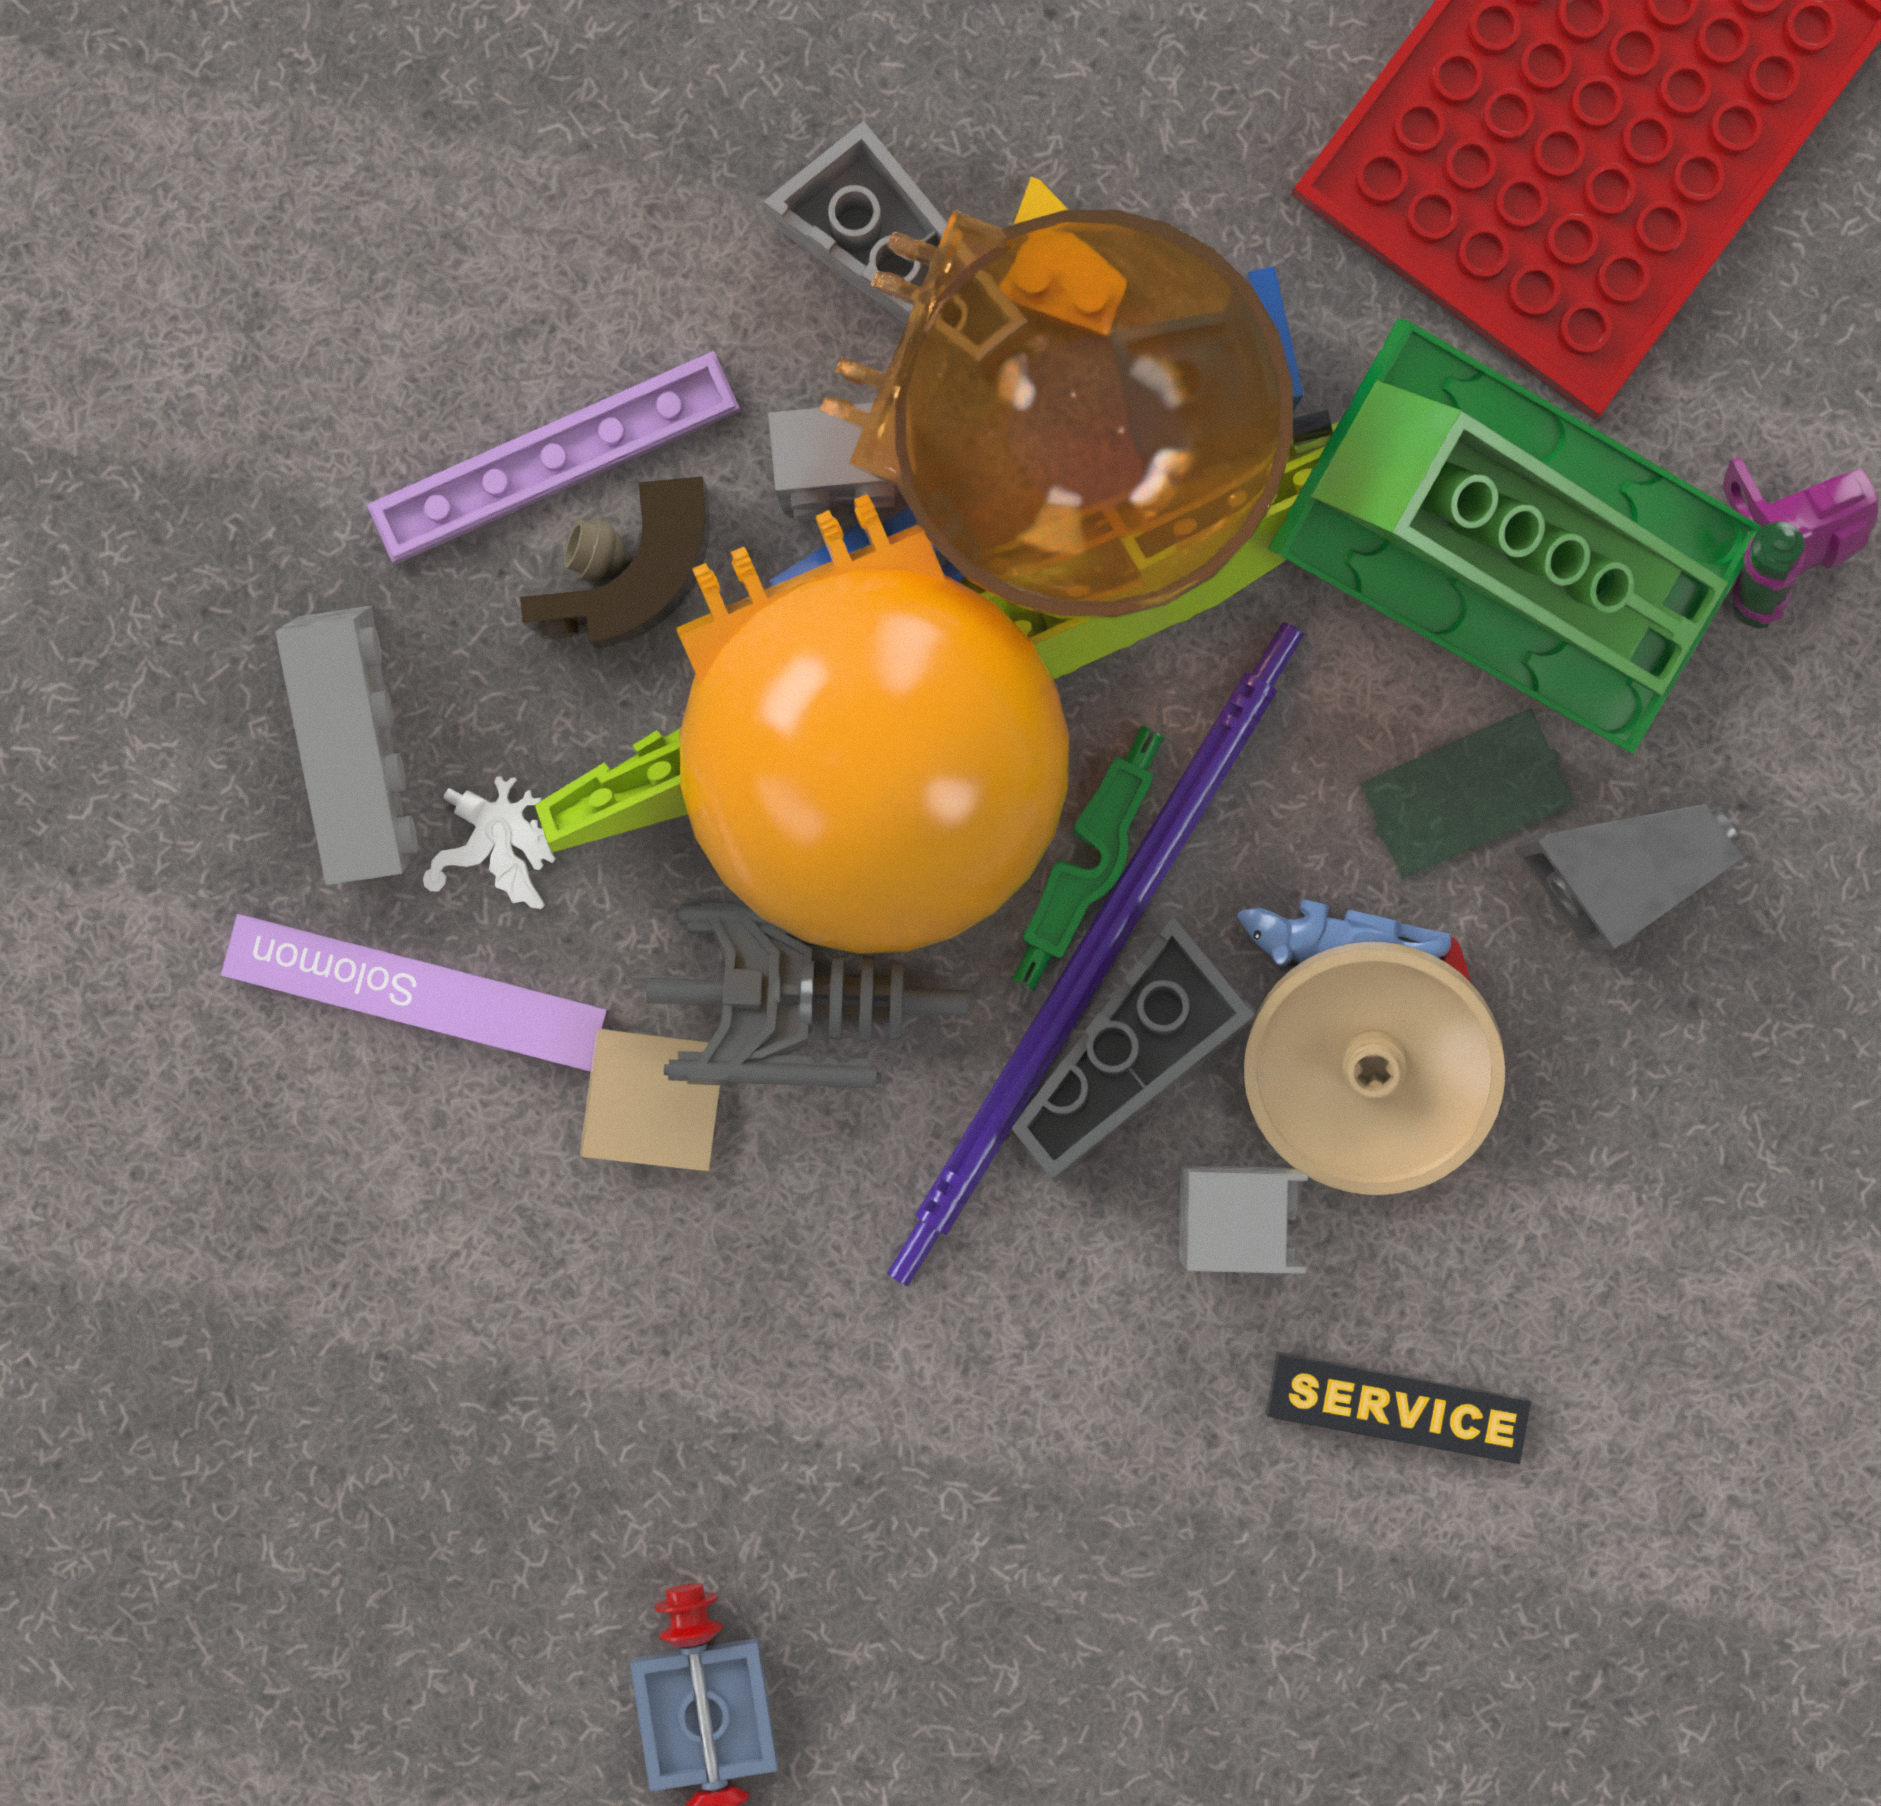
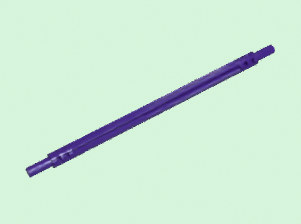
(1095, 953)

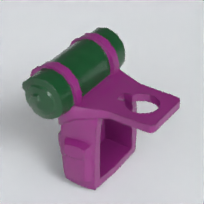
(1798, 533)

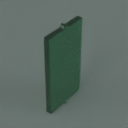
(1466, 793)

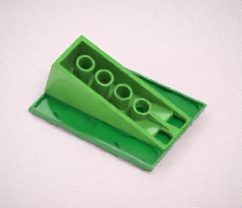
(1515, 536)

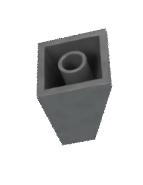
(1629, 871)

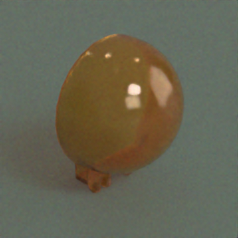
(1078, 409)

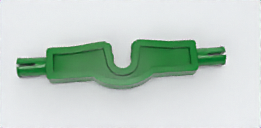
(1105, 828)

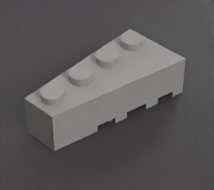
(849, 207)
(347, 744)

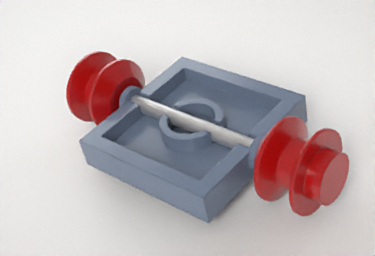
(703, 1705)

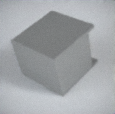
(1238, 1218)

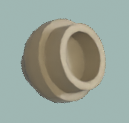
(595, 550)

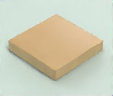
(641, 1114)

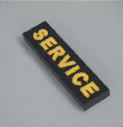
(1398, 1407)

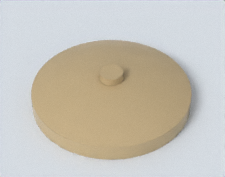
(1374, 1068)

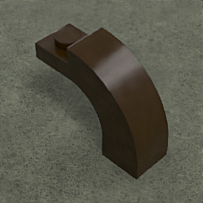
(652, 585)

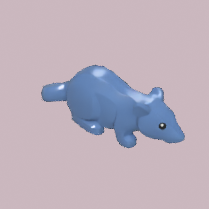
(1317, 932)

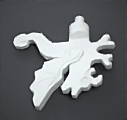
(497, 829)

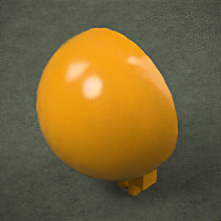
(869, 745)

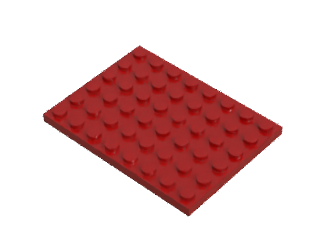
(1580, 161)

